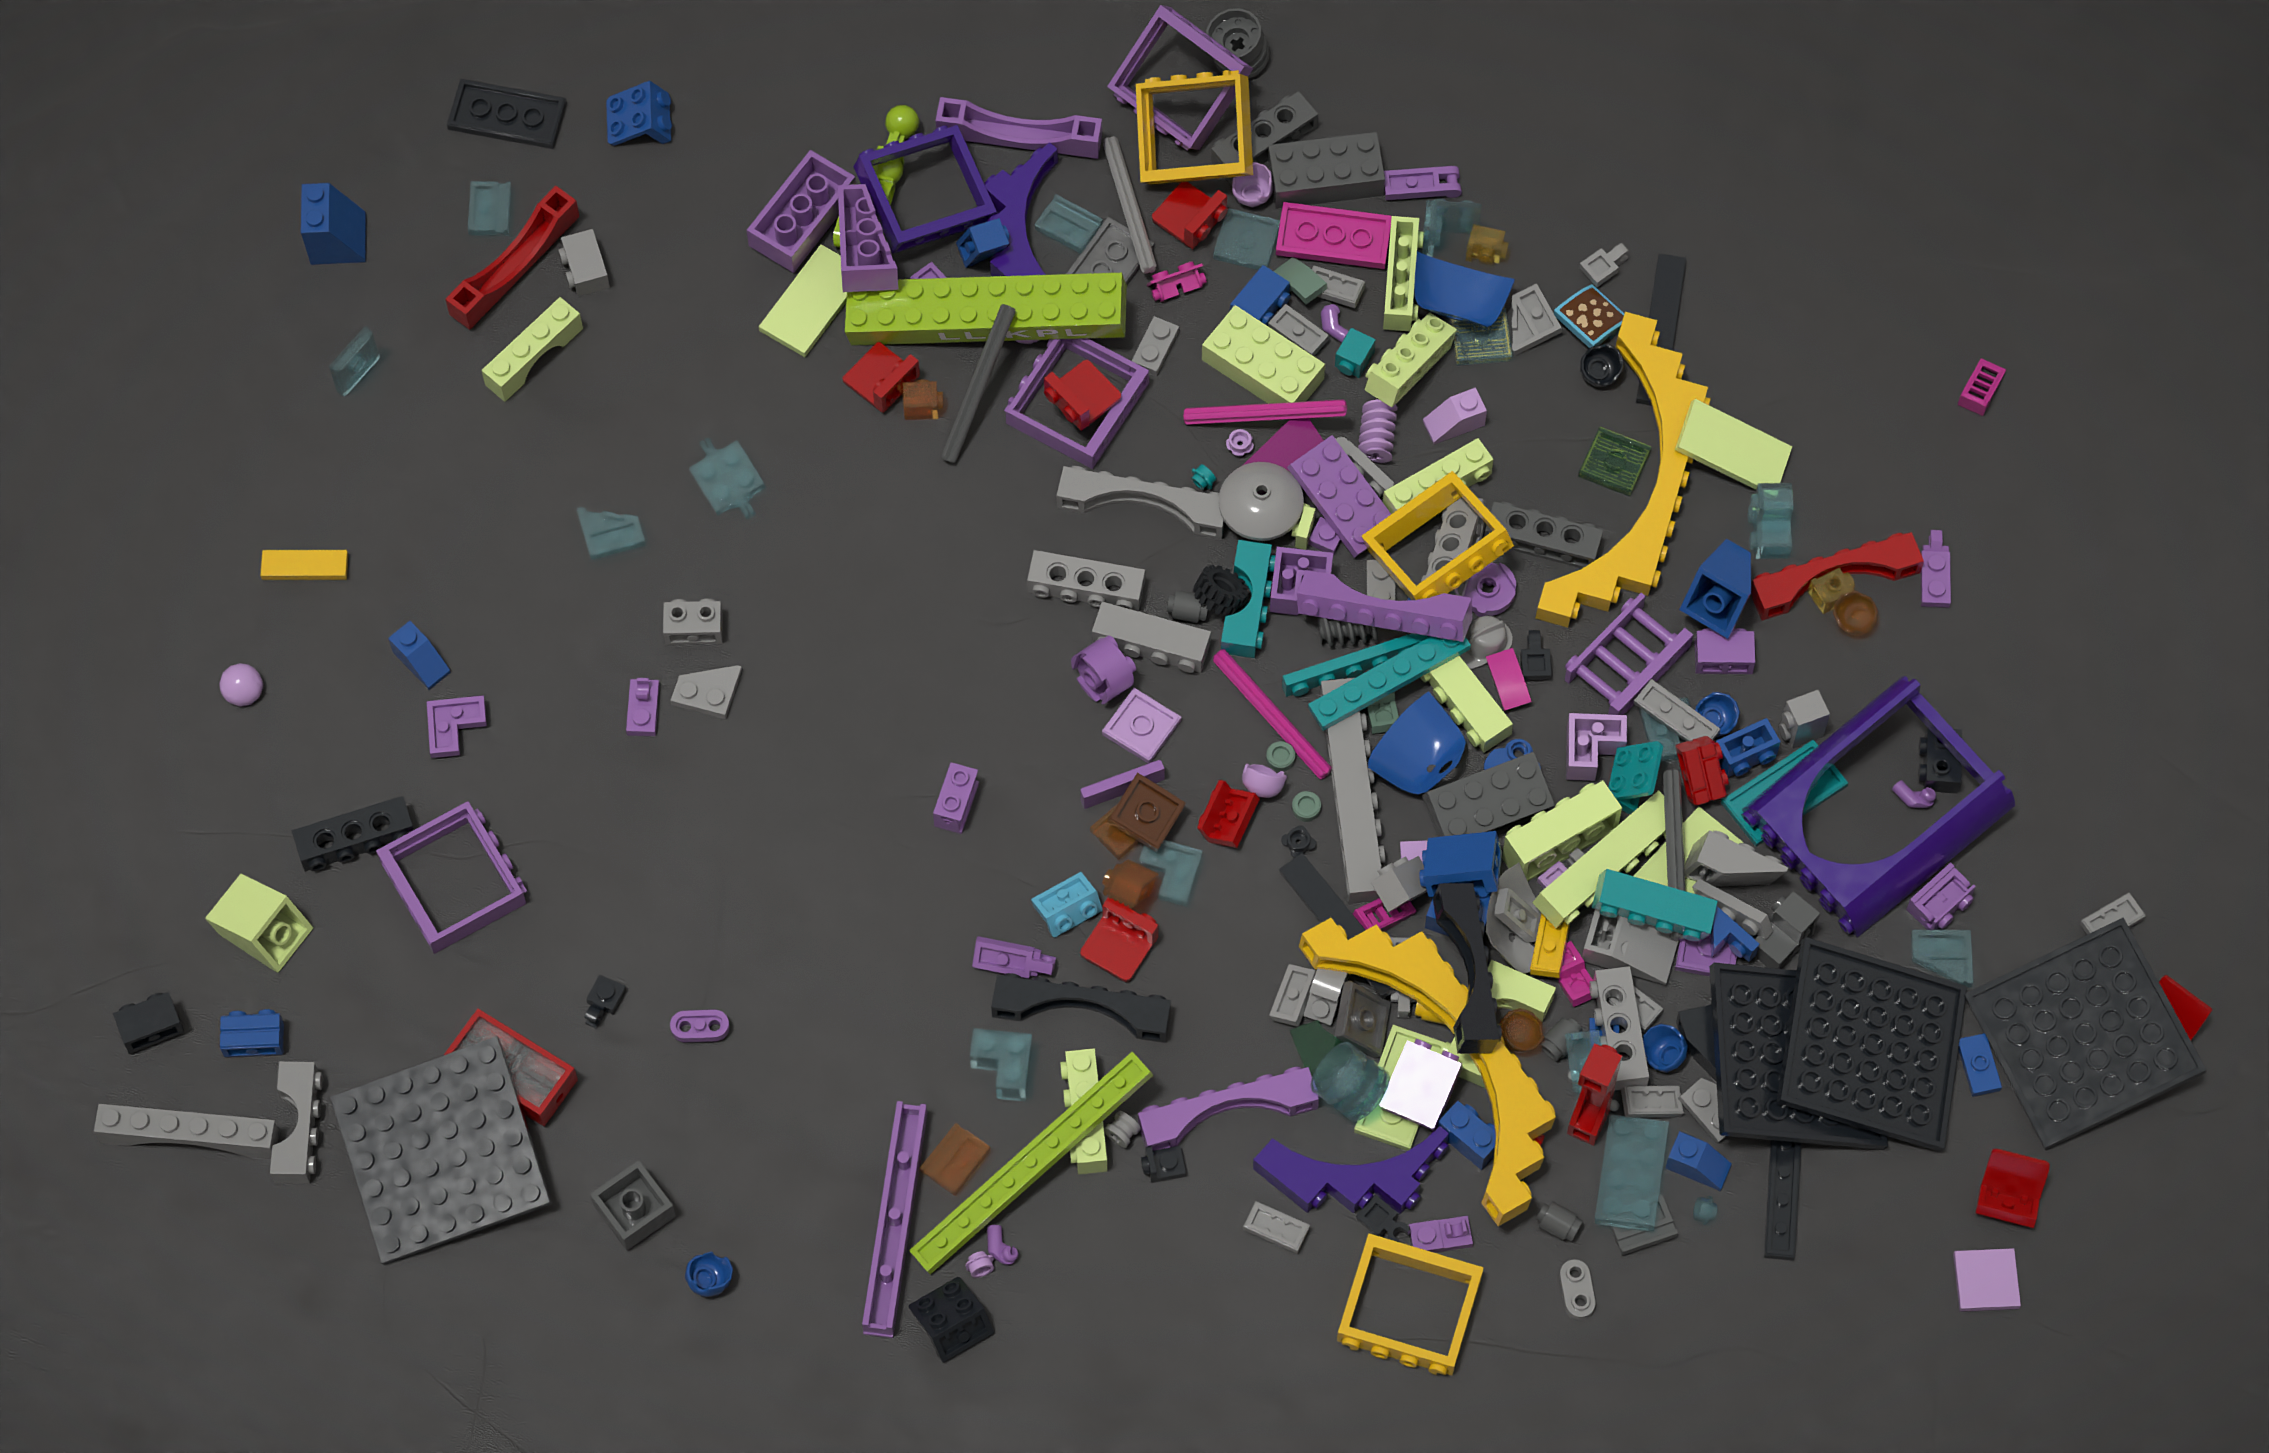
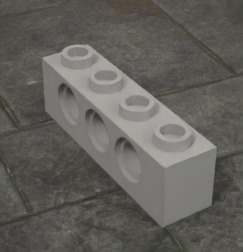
(1458, 532)
(1075, 570)
(1619, 984)

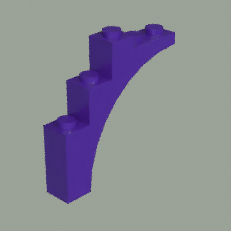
(1011, 200)
(1392, 1180)

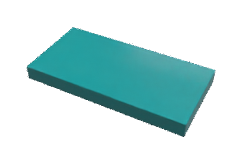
(1827, 786)

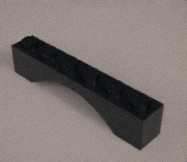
(1457, 914)
(1021, 998)

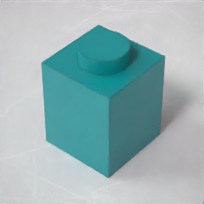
(1354, 353)

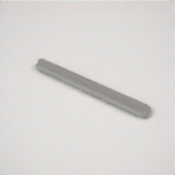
(1129, 205)

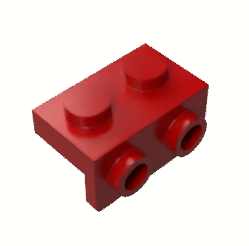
(1227, 815)

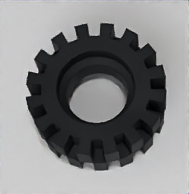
(1220, 590)

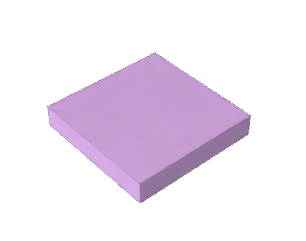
(1141, 725)
(1986, 1280)

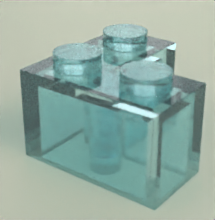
(1771, 520)
(1006, 1053)

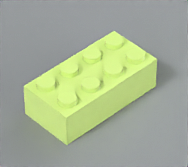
(1262, 359)
(1560, 831)

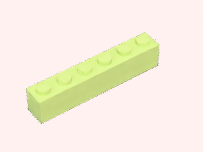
(1615, 852)

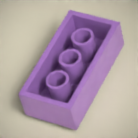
(799, 212)

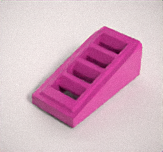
(1973, 402)
(1367, 919)

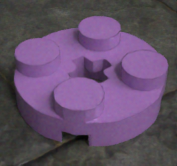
(1502, 594)

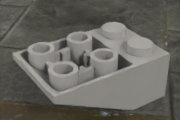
(1729, 863)
(1618, 944)

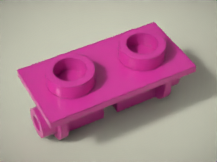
(1166, 284)

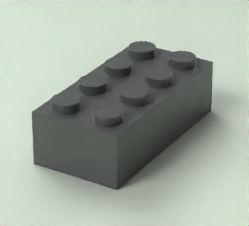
(1326, 169)
(1489, 798)

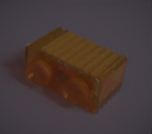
(1129, 883)

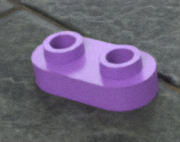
(700, 1024)

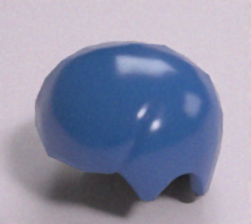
(1720, 710)
(1664, 1047)
(708, 1274)

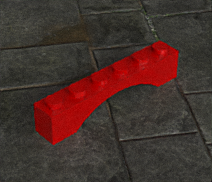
(481, 292)
(1890, 559)
(1598, 1085)

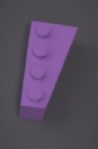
(863, 249)

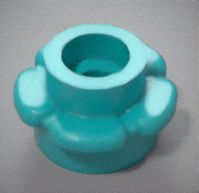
(1203, 477)

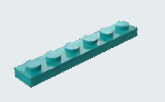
(1347, 666)
(1385, 679)

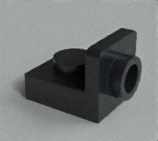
(1163, 1164)

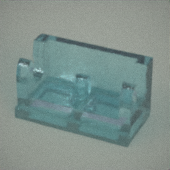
(1578, 1049)

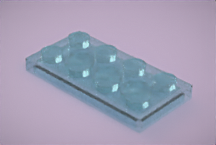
(1631, 1173)

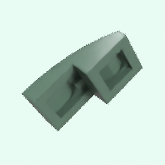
(1302, 280)
(1382, 714)

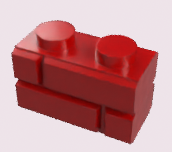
(1701, 770)

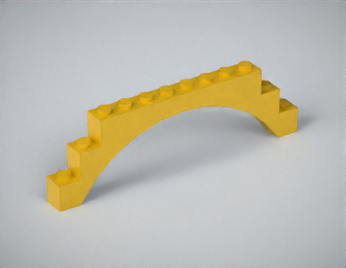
(1635, 557)
(1422, 974)

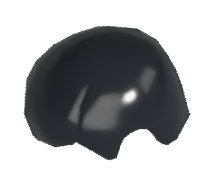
(1602, 365)

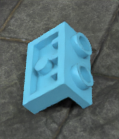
(1067, 904)

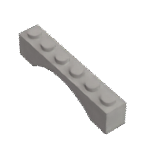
(1087, 490)
(145, 1125)

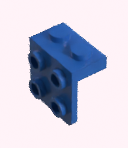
(639, 112)

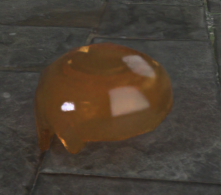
(1855, 613)
(1521, 1030)

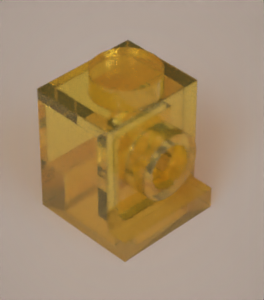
(1486, 244)
(1824, 594)

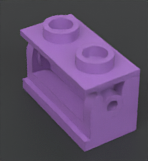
(1724, 656)
(955, 798)
(1941, 899)

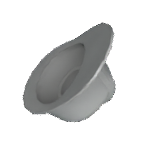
(1486, 638)

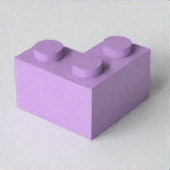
(1592, 736)

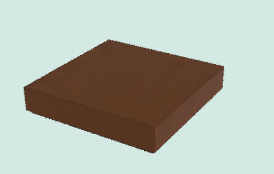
(1146, 812)

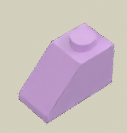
(1456, 416)

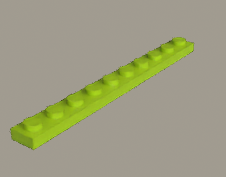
(1031, 1163)

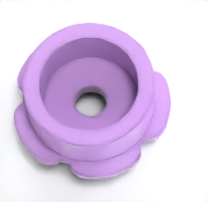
(1239, 436)
(980, 1264)

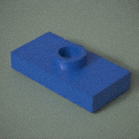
(1979, 1065)

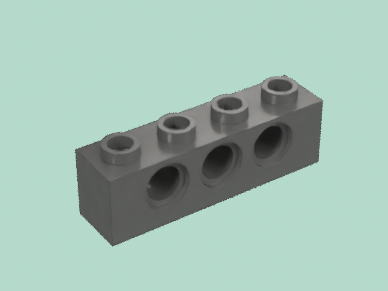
(1292, 108)
(1553, 546)

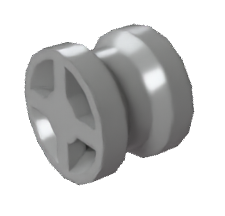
(1122, 1129)

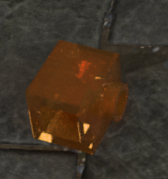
(921, 400)

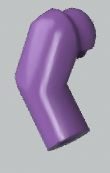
(1330, 322)
(1914, 799)
(998, 1249)

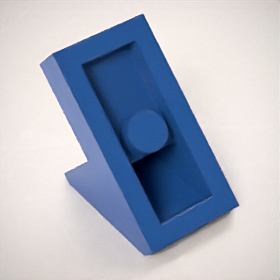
(1728, 931)

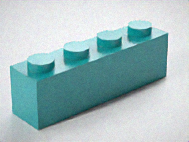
(1654, 904)

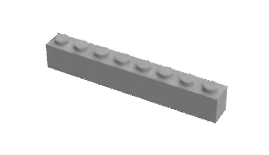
(1354, 802)

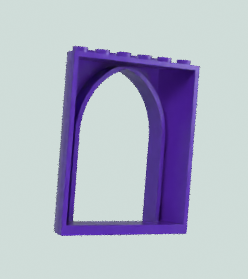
(1870, 890)

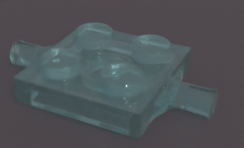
(727, 478)

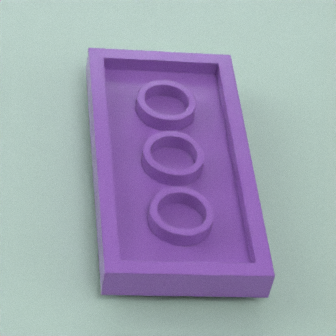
(1339, 493)

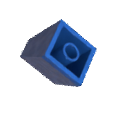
(332, 226)
(1720, 588)

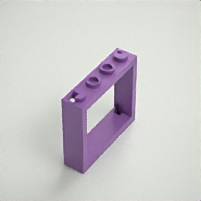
(1119, 83)
(1043, 364)
(429, 833)

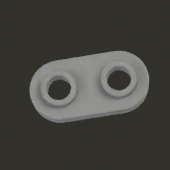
(1577, 1288)

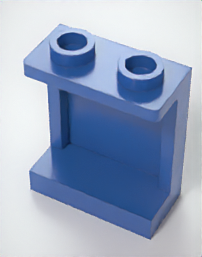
(1462, 859)

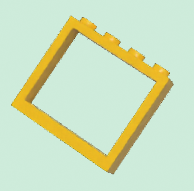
(1146, 132)
(1418, 512)
(1421, 1260)

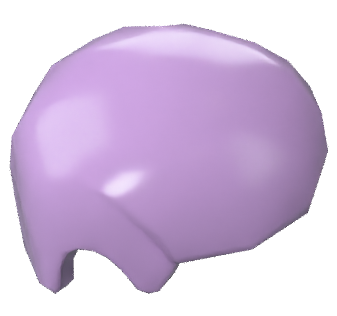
(1253, 189)
(241, 684)
(1263, 780)

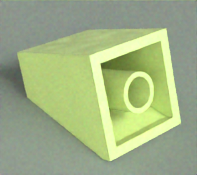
(260, 922)

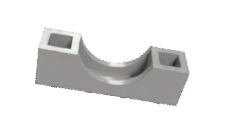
(293, 1157)

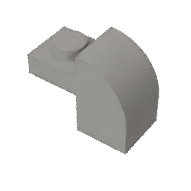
(1325, 995)

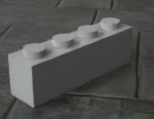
(1153, 637)

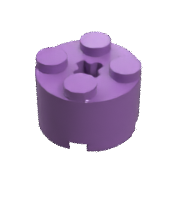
(1103, 670)

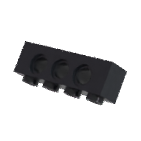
(339, 828)

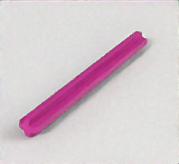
(1264, 412)
(1272, 714)

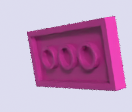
(1333, 235)

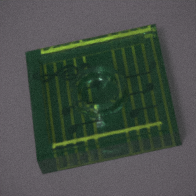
(1614, 461)

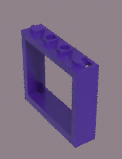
(937, 229)

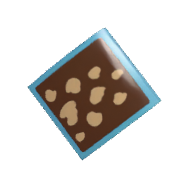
(1590, 316)

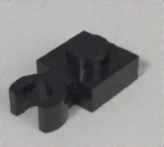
(1381, 1218)

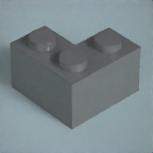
(1791, 923)

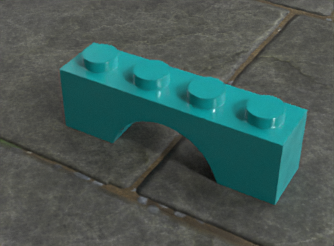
(1241, 629)

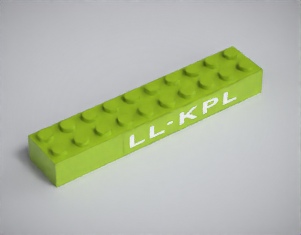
(967, 307)

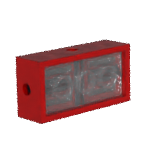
(537, 1074)

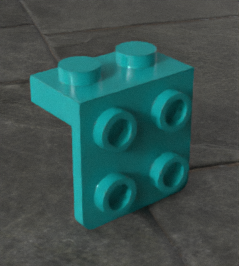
(1635, 773)

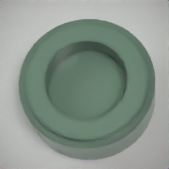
(1280, 756)
(1306, 806)

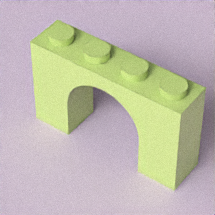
(1512, 992)

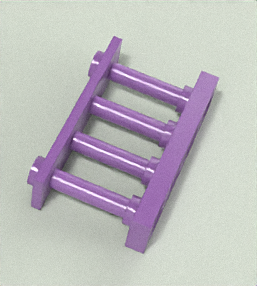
(1656, 663)

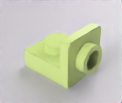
(1304, 526)

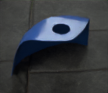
(1459, 291)
(1415, 740)

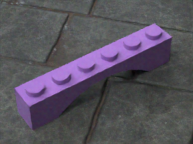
(1070, 135)
(1437, 616)
(1282, 1093)

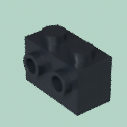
(1939, 767)
(148, 1022)

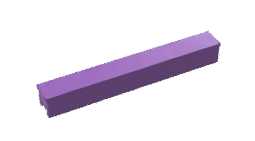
(894, 1220)

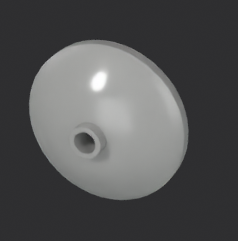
(1261, 515)

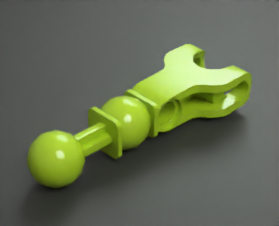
(901, 124)

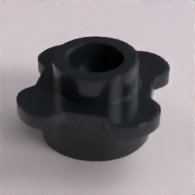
(1298, 833)

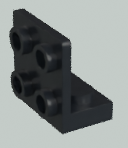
(952, 1318)

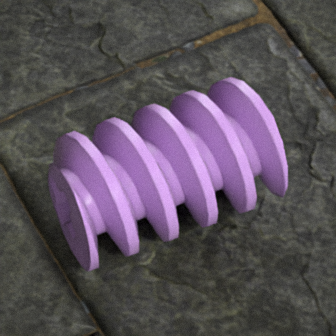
(1377, 431)

